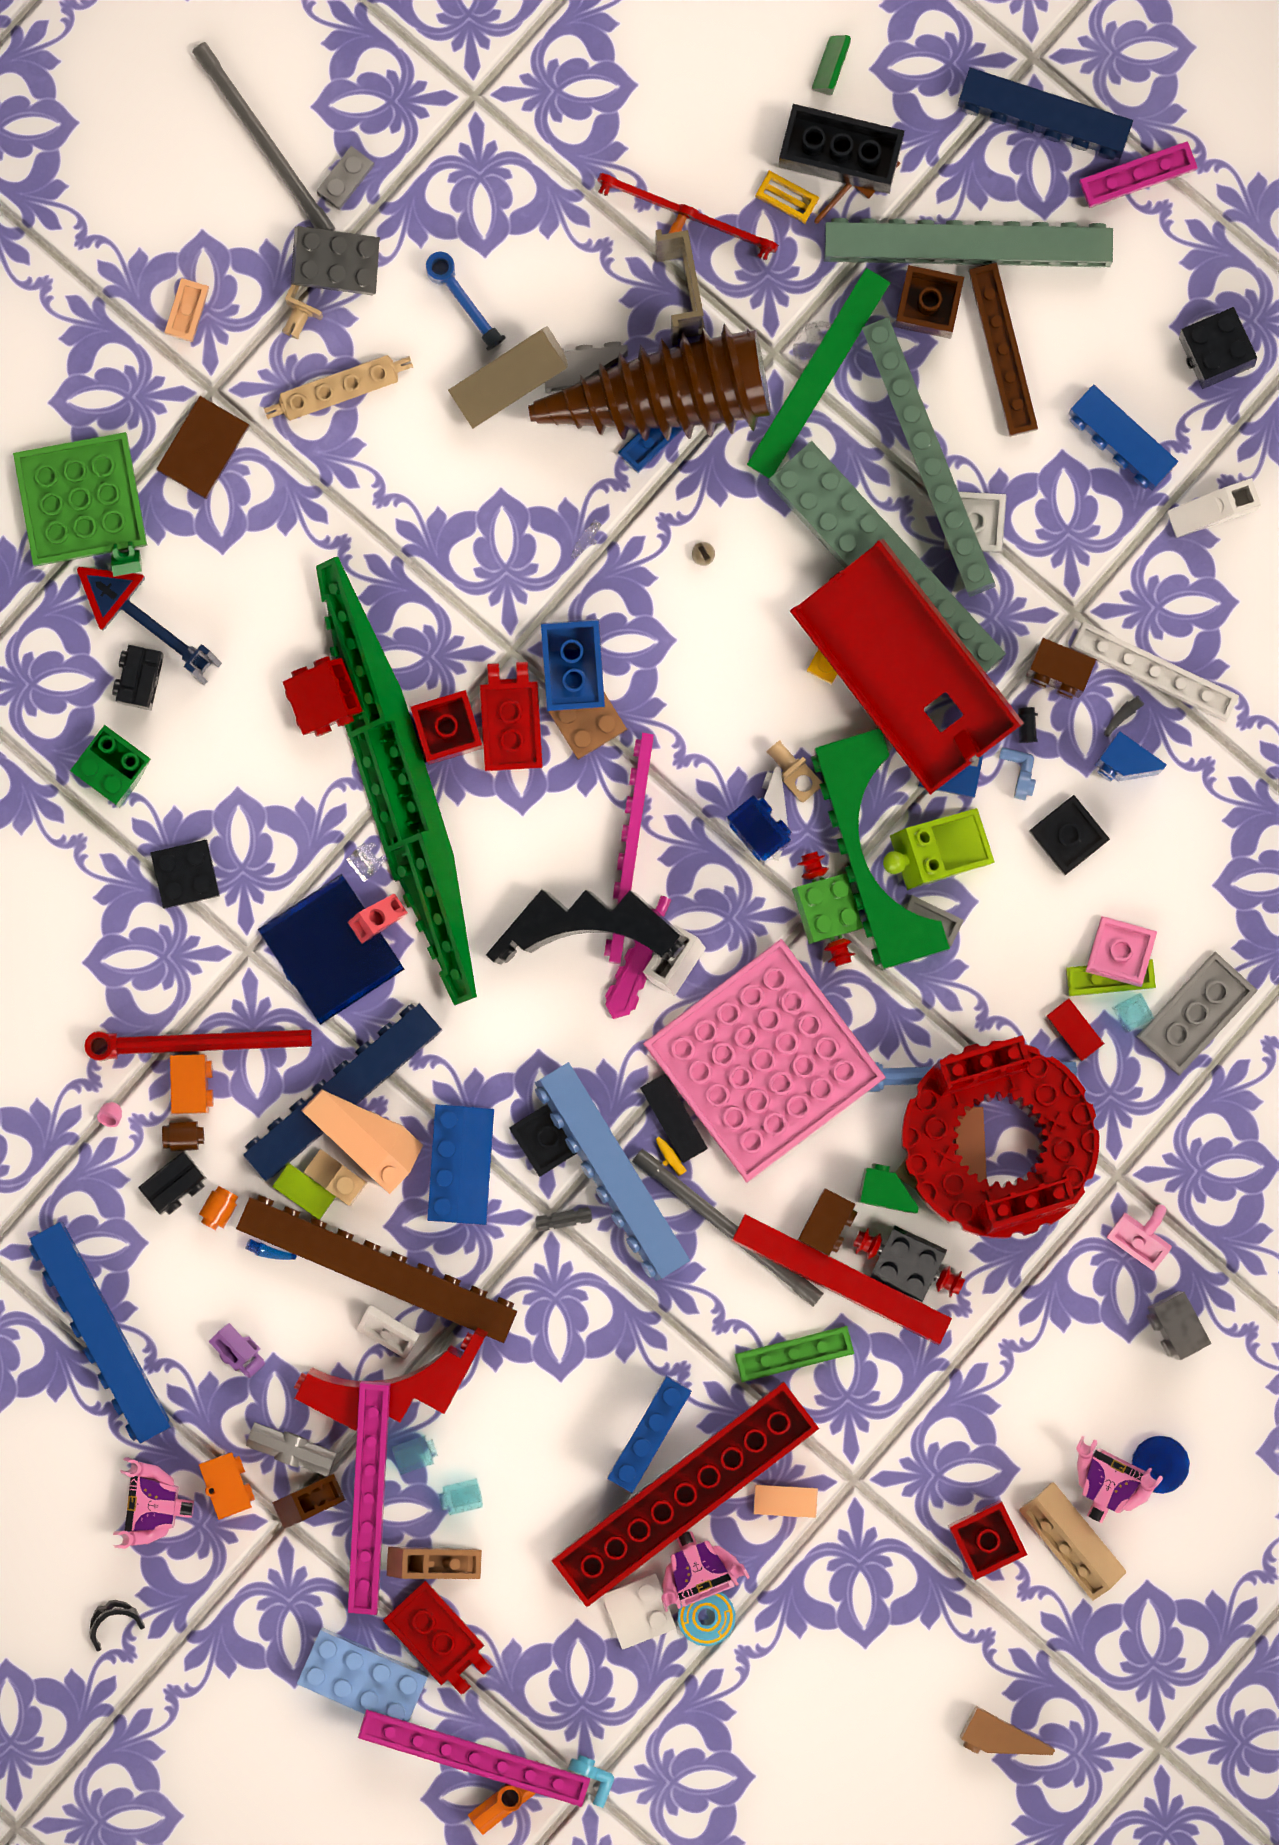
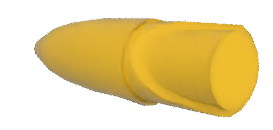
(670, 1157)

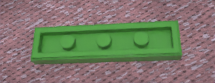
(794, 1353)

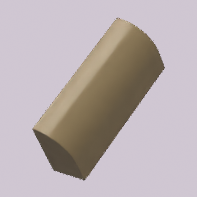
(509, 377)

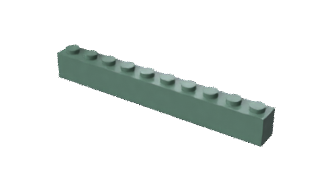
(968, 243)
(929, 457)

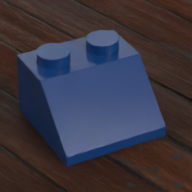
(1127, 760)

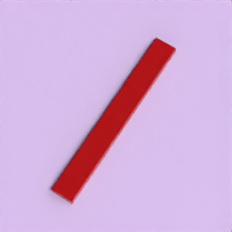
(841, 1279)

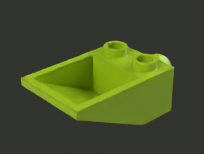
(939, 849)

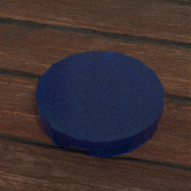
(1165, 1458)

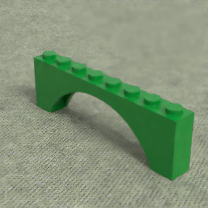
(895, 931)

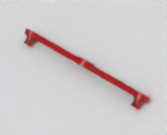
(608, 182)

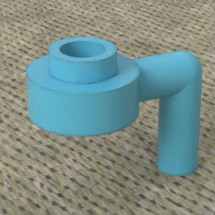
(586, 1767)

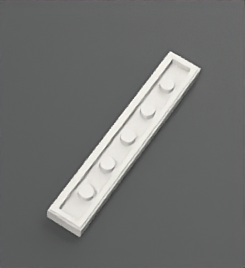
(1154, 672)

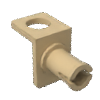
(299, 314)
(792, 769)

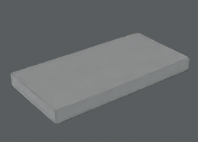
(1197, 1013)

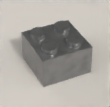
(1178, 1325)

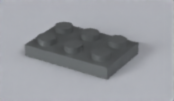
(335, 260)

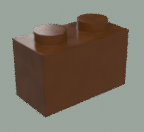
(827, 1222)

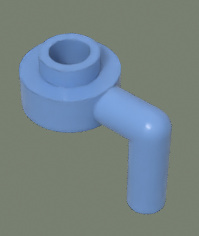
(1025, 785)

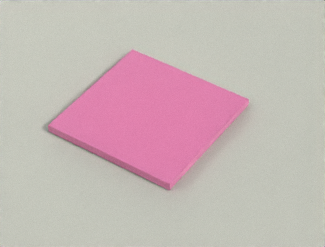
(764, 1060)

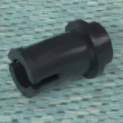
(1027, 731)

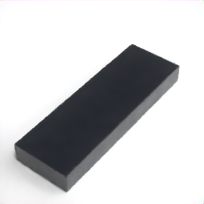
(674, 1118)

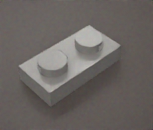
(345, 177)

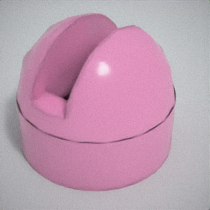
(110, 1114)

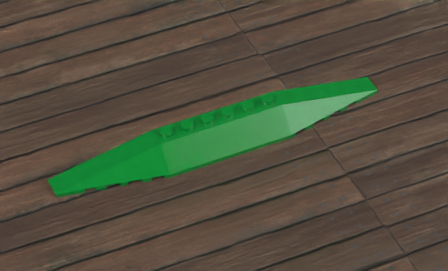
(399, 785)

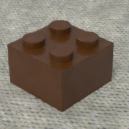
(929, 301)
(1060, 669)

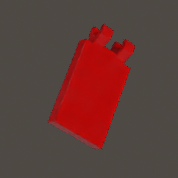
(511, 721)
(437, 1637)

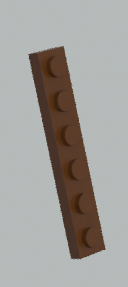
(1003, 349)

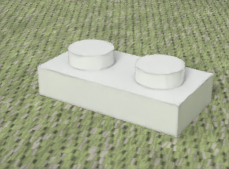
(387, 1331)

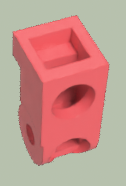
(377, 917)

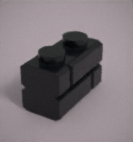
(138, 677)
(173, 1183)

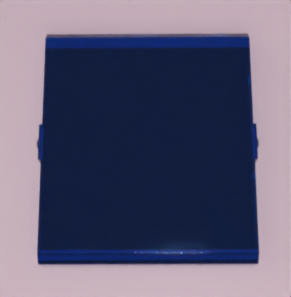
(324, 953)

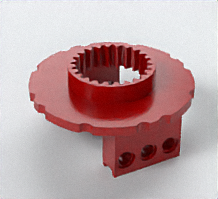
(1061, 1111)

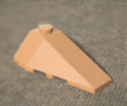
(373, 1142)

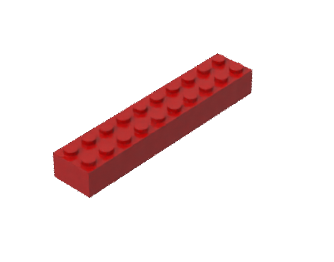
(685, 1494)

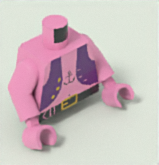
(1111, 1481)
(151, 1505)
(698, 1572)

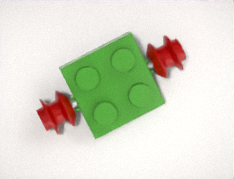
(827, 908)

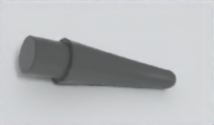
(1123, 713)

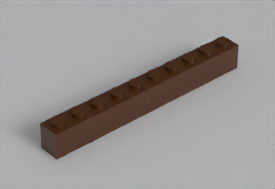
(377, 1269)

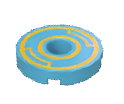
(708, 1634)

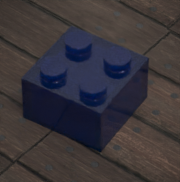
(759, 829)

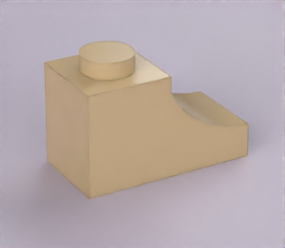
(335, 1177)

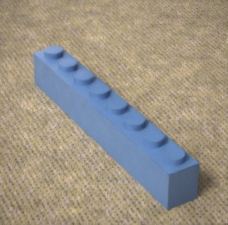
(611, 1171)

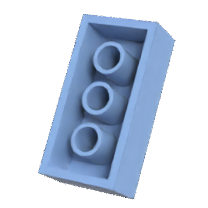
(361, 1677)

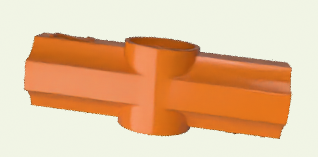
(494, 1810)

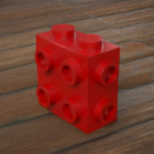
(322, 696)

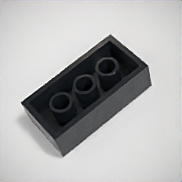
(841, 148)

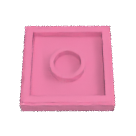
(1121, 951)

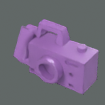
(237, 1350)

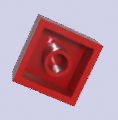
(446, 727)
(987, 1540)

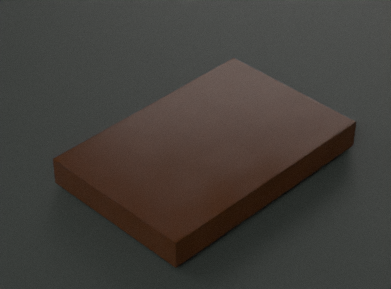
(203, 447)

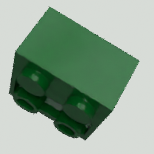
(111, 766)

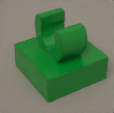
(126, 562)

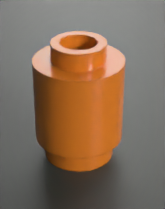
(218, 1208)

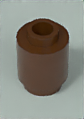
(182, 1136)

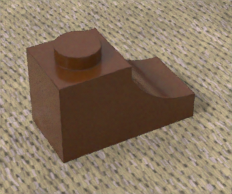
(308, 1501)

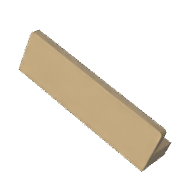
(1073, 1541)

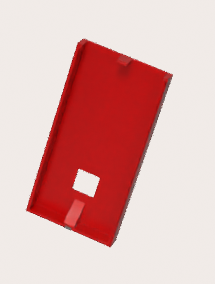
(902, 657)

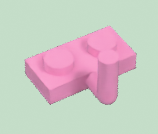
(1141, 1240)

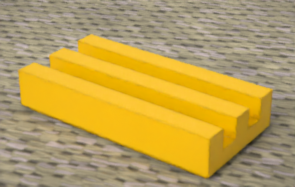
(781, 206)

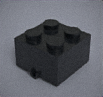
(1217, 348)

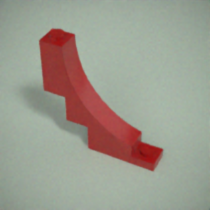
(431, 1384)

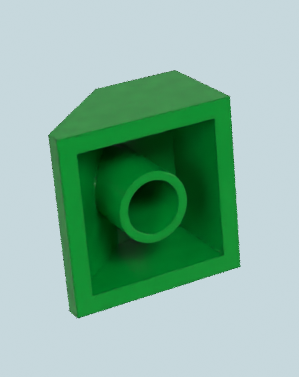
(885, 1190)

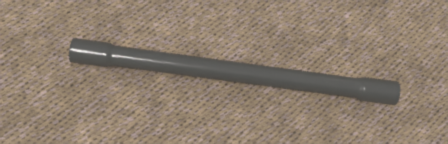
(213, 68)
(656, 1170)

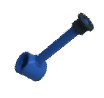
(490, 335)

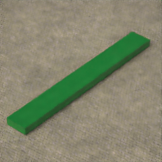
(818, 373)

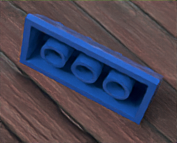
(460, 1164)

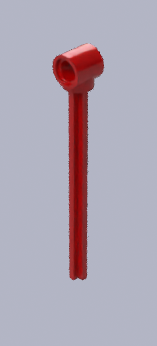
(196, 1042)

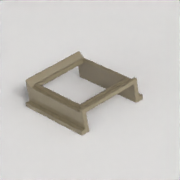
(677, 246)

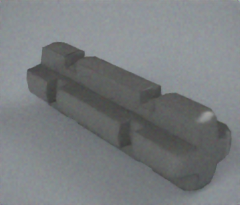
(563, 1219)

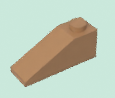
(433, 1563)
(995, 1735)

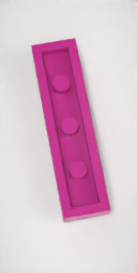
(1138, 174)

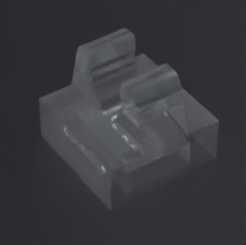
(365, 862)

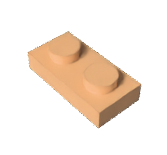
(187, 310)

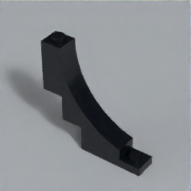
(549, 920)

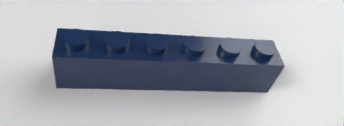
(1044, 113)

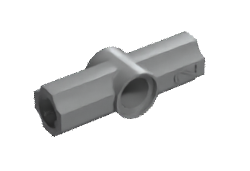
(291, 1449)

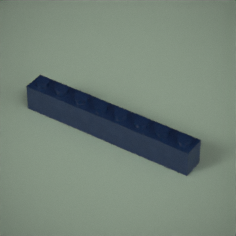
(352, 1082)

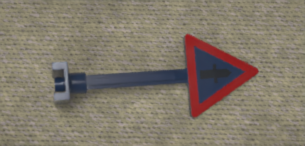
(112, 594)

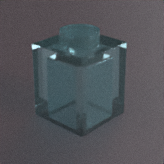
(1133, 1012)
(414, 1454)
(461, 1496)

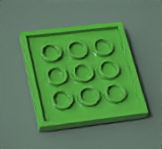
(80, 499)

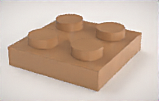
(588, 727)

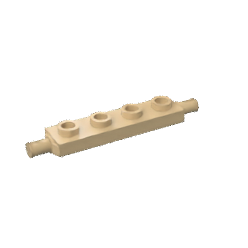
(338, 387)

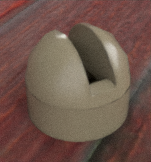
(698, 557)

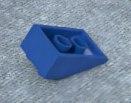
(573, 664)

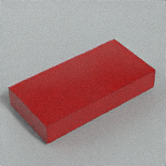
(1075, 1029)

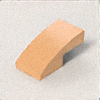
(785, 1501)

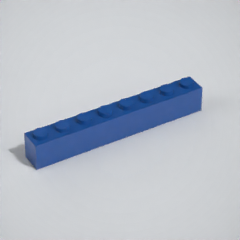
(100, 1332)

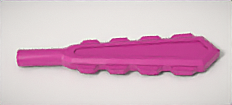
(630, 978)

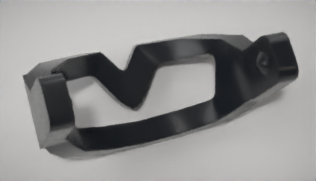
(106, 1611)

